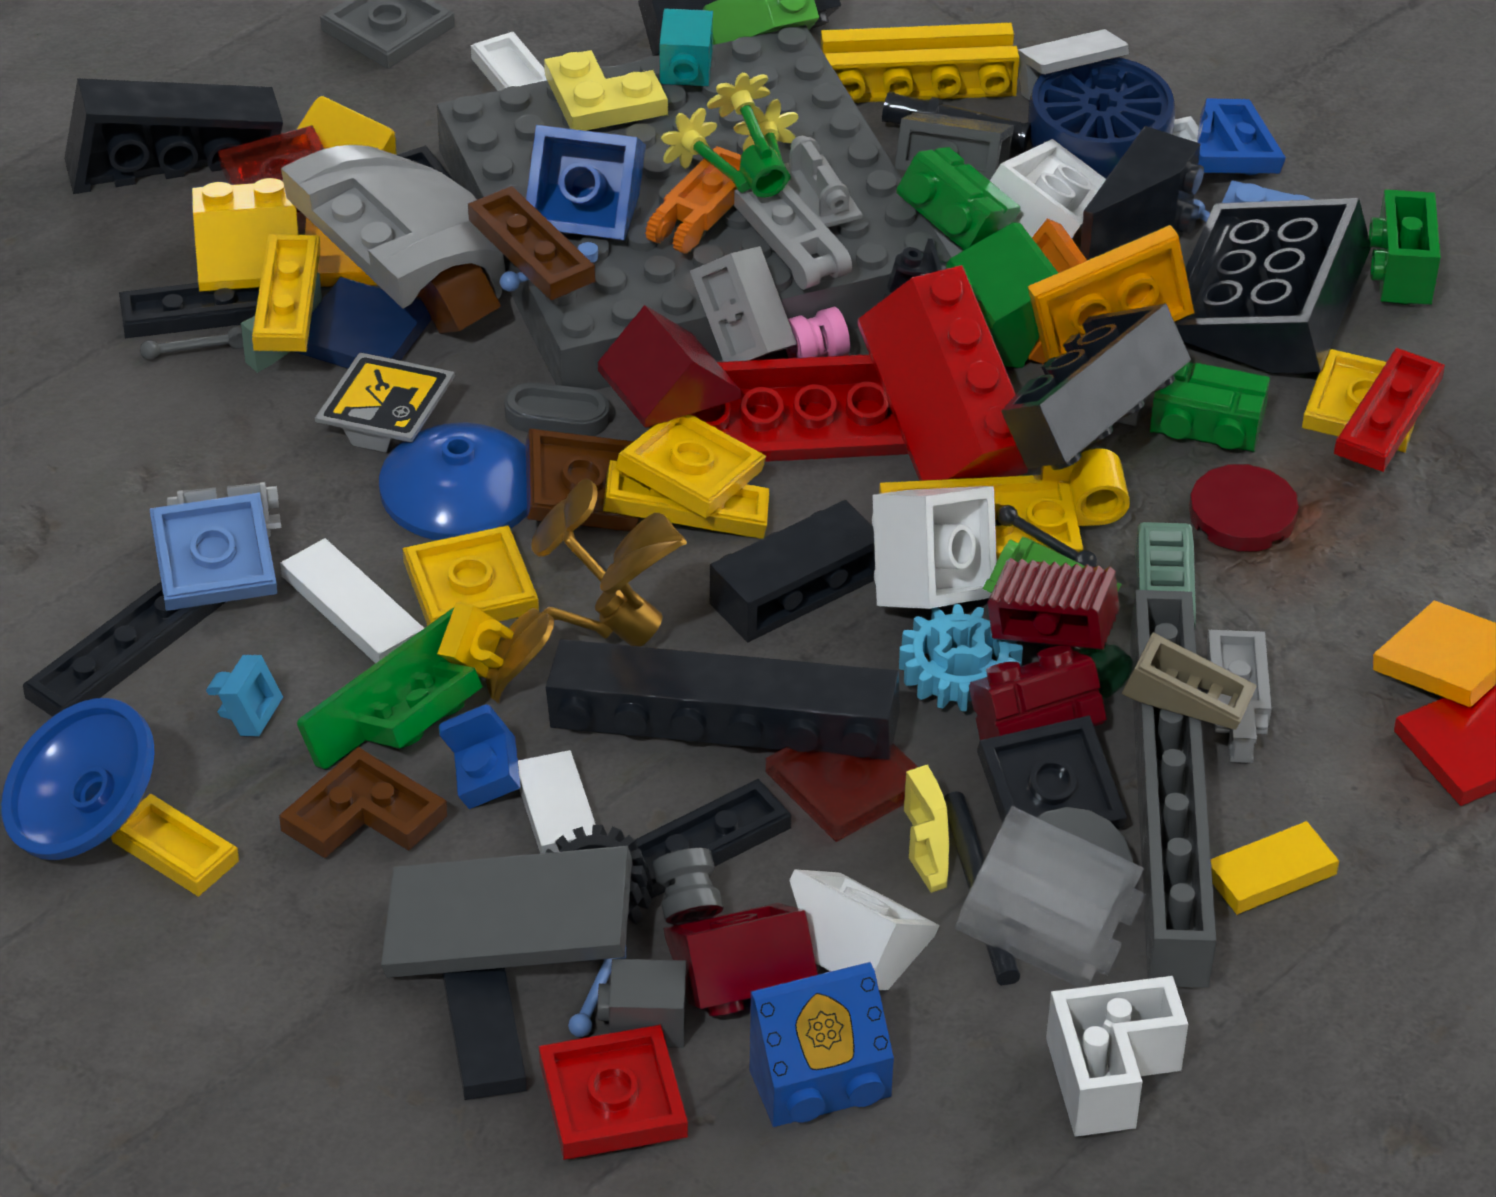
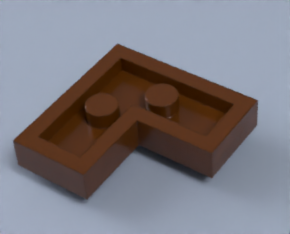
(358, 794)

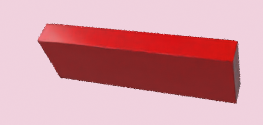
(1389, 409)

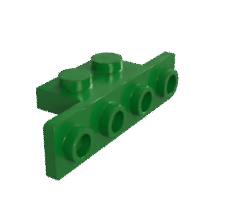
(390, 699)

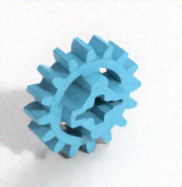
(958, 653)

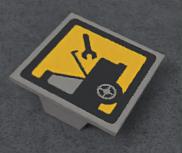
(384, 400)

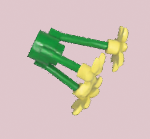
(761, 161)

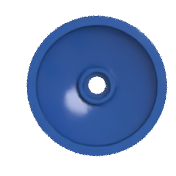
(455, 481)
(78, 779)

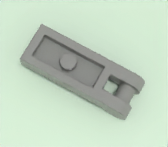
(795, 235)

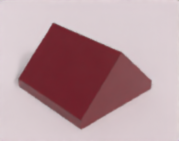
(664, 371)

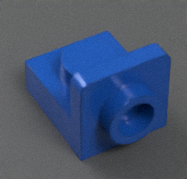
(483, 755)

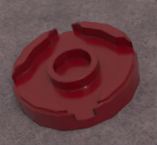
(1243, 507)

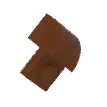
(458, 297)

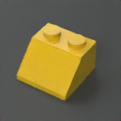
(234, 230)

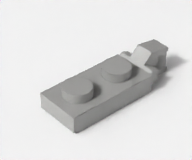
(1245, 656)

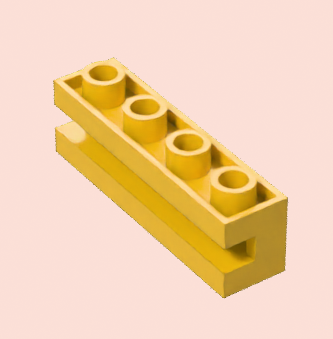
(924, 61)

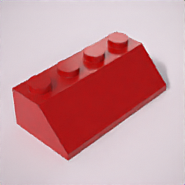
(943, 378)

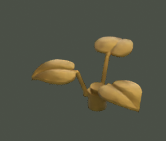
(618, 605)

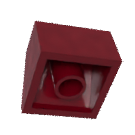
(741, 954)

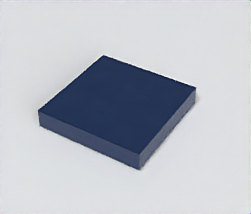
(362, 320)

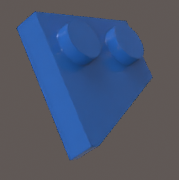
(1236, 139)

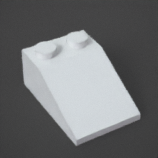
(1049, 185)

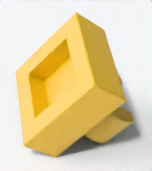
(473, 639)

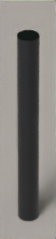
(972, 859)

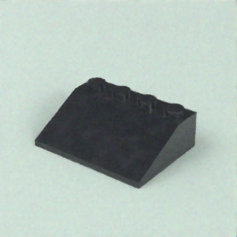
(1275, 280)

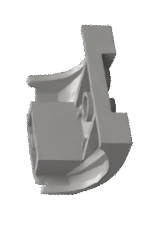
(391, 217)

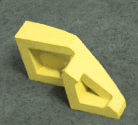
(929, 833)

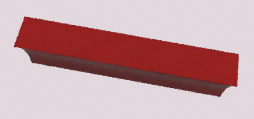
(808, 409)

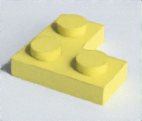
(599, 102)

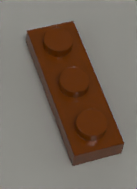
(531, 243)

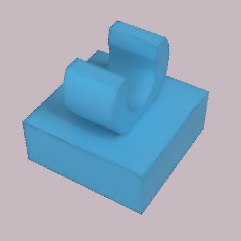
(247, 695)

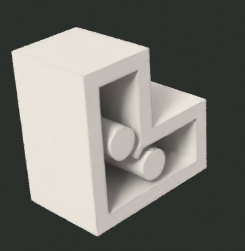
(1109, 1039)

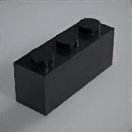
(793, 571)

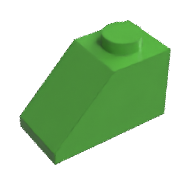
(757, 17)

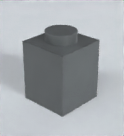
(645, 996)

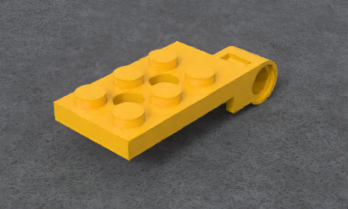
(1055, 501)

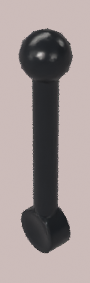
(1008, 516)

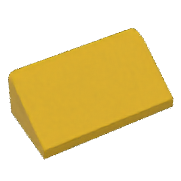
(342, 126)

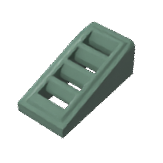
(1173, 549)

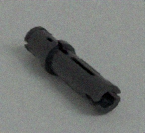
(900, 106)

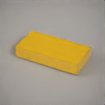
(176, 845)
(1272, 867)

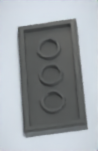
(507, 912)

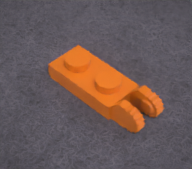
(697, 201)

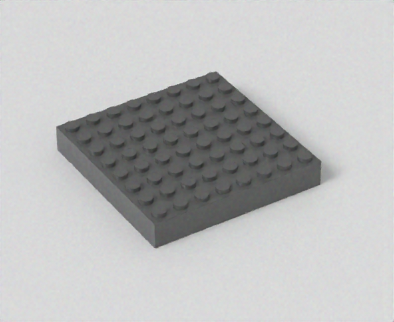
(490, 148)

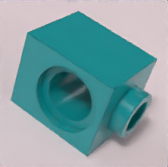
(686, 47)

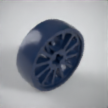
(1099, 109)

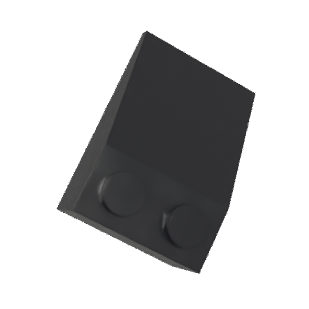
(1144, 193)

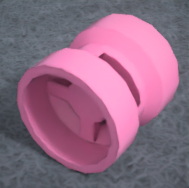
(820, 335)

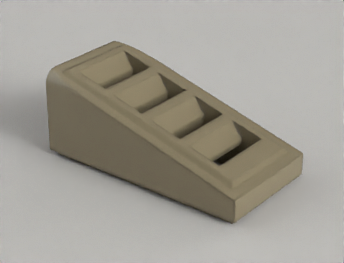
(1169, 680)

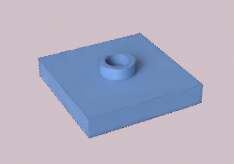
(213, 551)

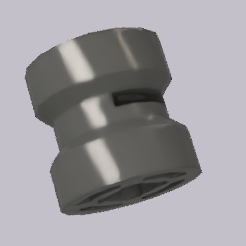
(688, 885)

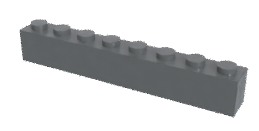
(1172, 811)

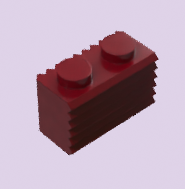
(1054, 604)

